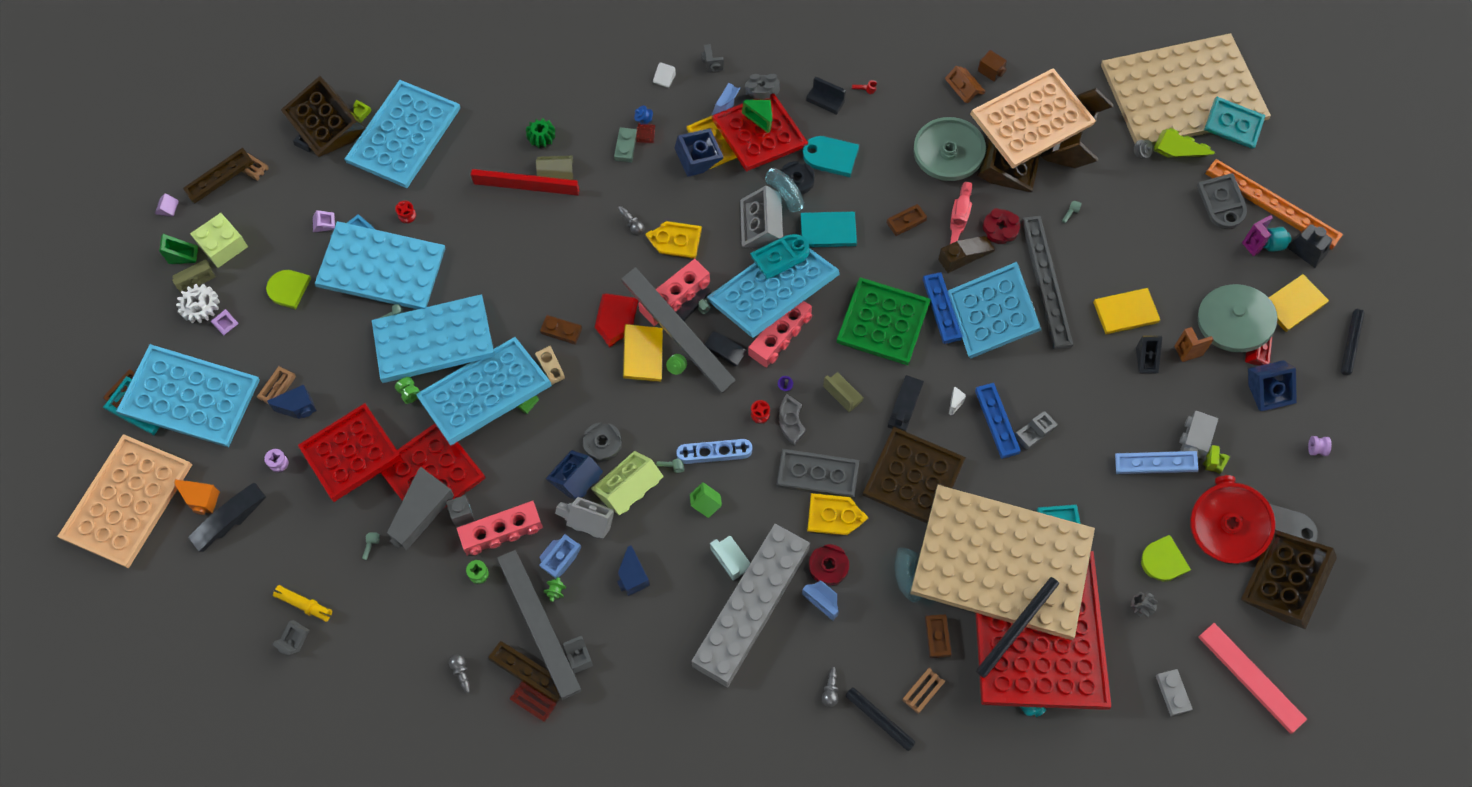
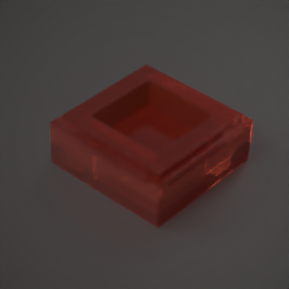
(645, 133)

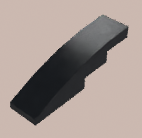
(226, 516)

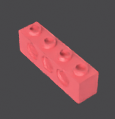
(677, 283)
(765, 355)
(508, 518)

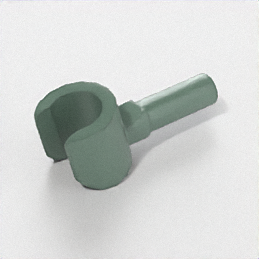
(1074, 207)
(704, 306)
(396, 309)
(677, 465)
(371, 538)

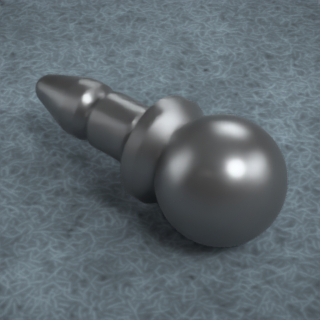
(636, 227)
(457, 663)
(830, 695)

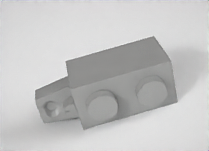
(1198, 433)
(586, 516)

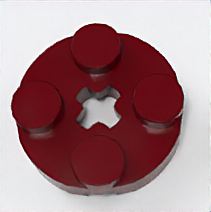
(1004, 217)
(833, 575)

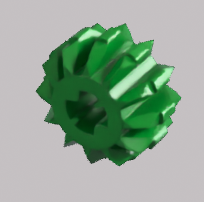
(540, 133)

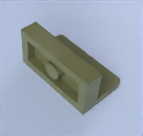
(555, 167)
(193, 275)
(842, 391)

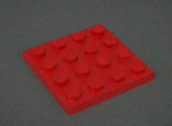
(752, 143)
(349, 452)
(436, 456)

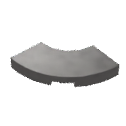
(789, 419)

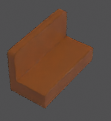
(964, 83)
(1190, 347)

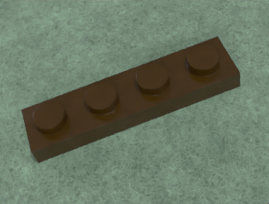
(218, 175)
(524, 670)

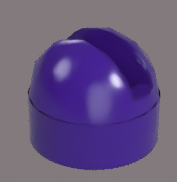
(781, 382)

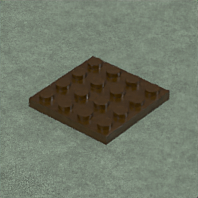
(910, 474)

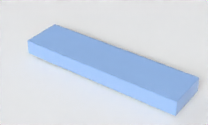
(1156, 462)

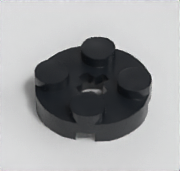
(804, 171)

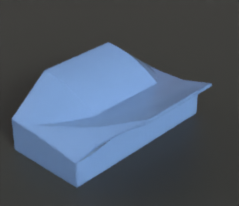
(726, 100)
(559, 556)
(823, 598)

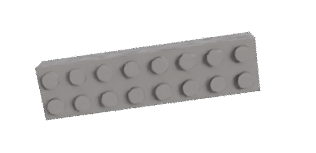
(750, 605)

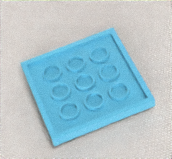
(994, 310)

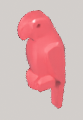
(961, 211)

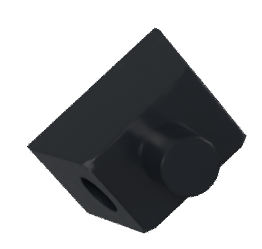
(1311, 245)

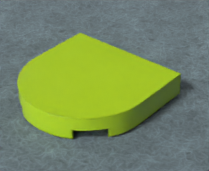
(287, 287)
(1164, 560)

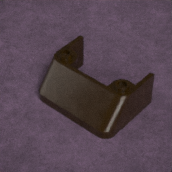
(1072, 151)

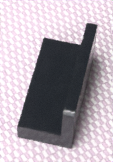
(826, 95)

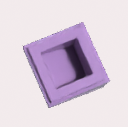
(323, 221)
(224, 322)

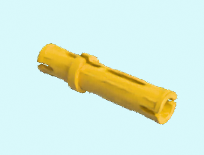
(310, 607)

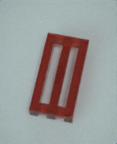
(518, 692)

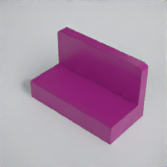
(1257, 236)

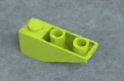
(1174, 145)

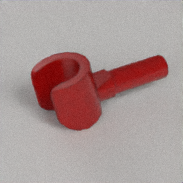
(870, 88)

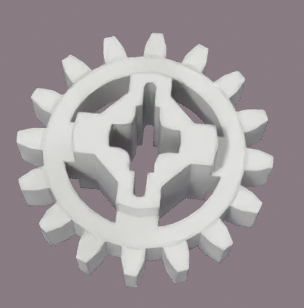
(197, 303)

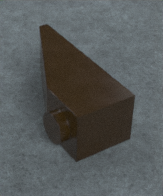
(964, 252)

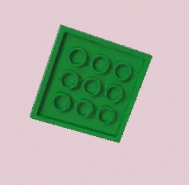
(883, 321)

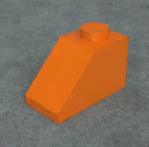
(198, 496)

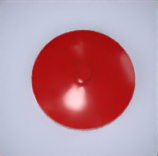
(1232, 523)

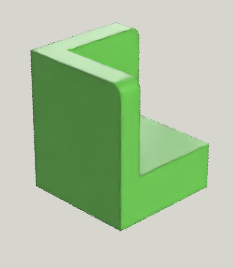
(705, 500)

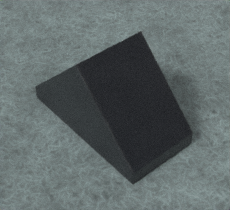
(1149, 353)

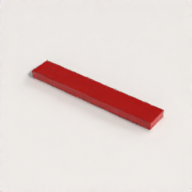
(525, 182)

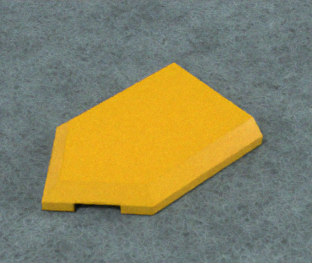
(676, 239)
(834, 515)

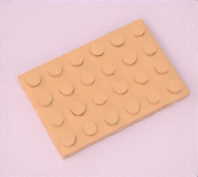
(1032, 117)
(125, 501)

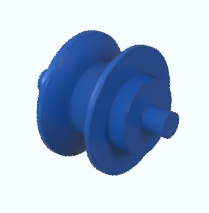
(643, 115)

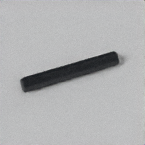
(1352, 342)
(880, 719)

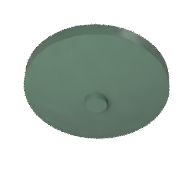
(949, 148)
(1237, 318)

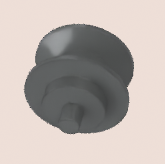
(1143, 148)

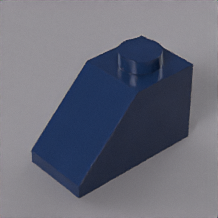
(294, 403)
(631, 573)

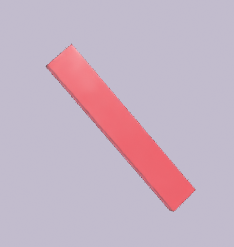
(1252, 678)

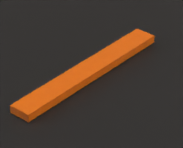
(1271, 202)

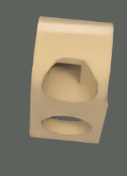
(550, 365)

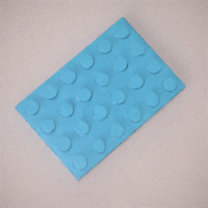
(403, 133)
(380, 266)
(759, 302)
(432, 338)
(483, 391)
(188, 395)

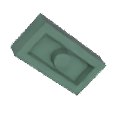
(625, 145)

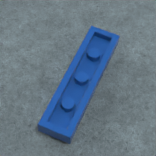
(942, 308)
(997, 420)

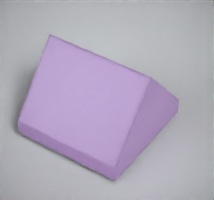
(166, 205)

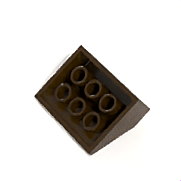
(323, 118)
(999, 172)
(1290, 578)

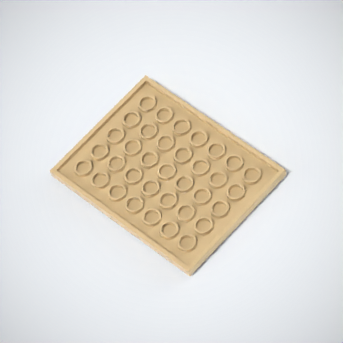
(1178, 86)
(998, 559)

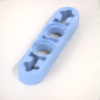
(714, 451)

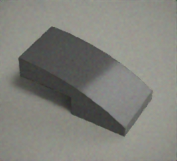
(1035, 430)

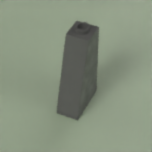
(418, 509)

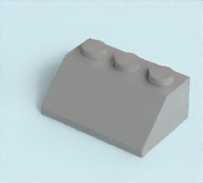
(761, 218)

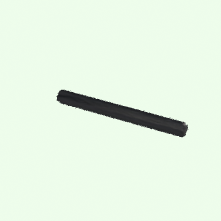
(1017, 627)

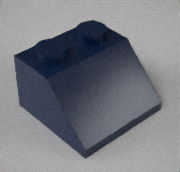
(698, 151)
(1273, 385)
(575, 474)

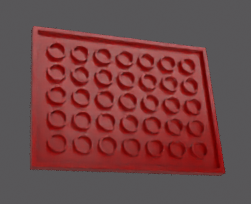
(1049, 668)

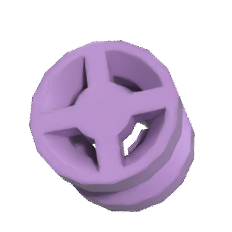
(1319, 446)
(280, 463)

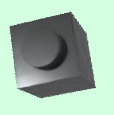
(460, 511)

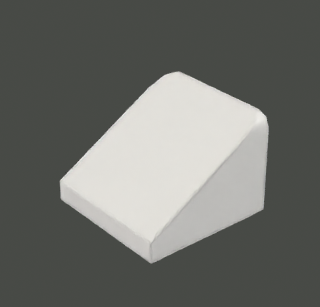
(664, 75)
(957, 400)

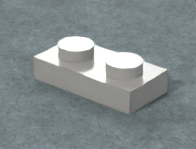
(1174, 692)

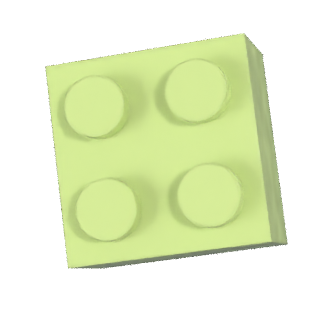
(219, 240)

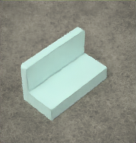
(730, 557)

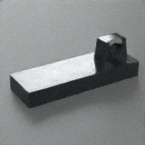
(905, 403)

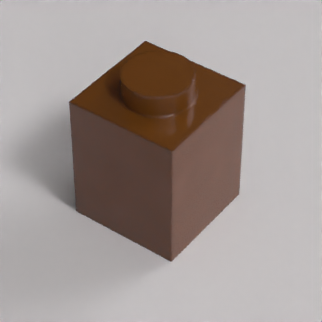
(992, 66)

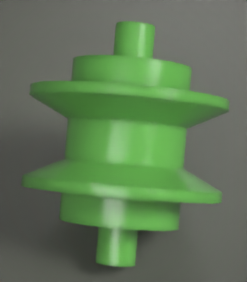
(676, 364)
(555, 588)

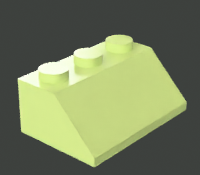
(627, 482)

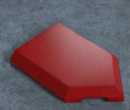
(613, 315)

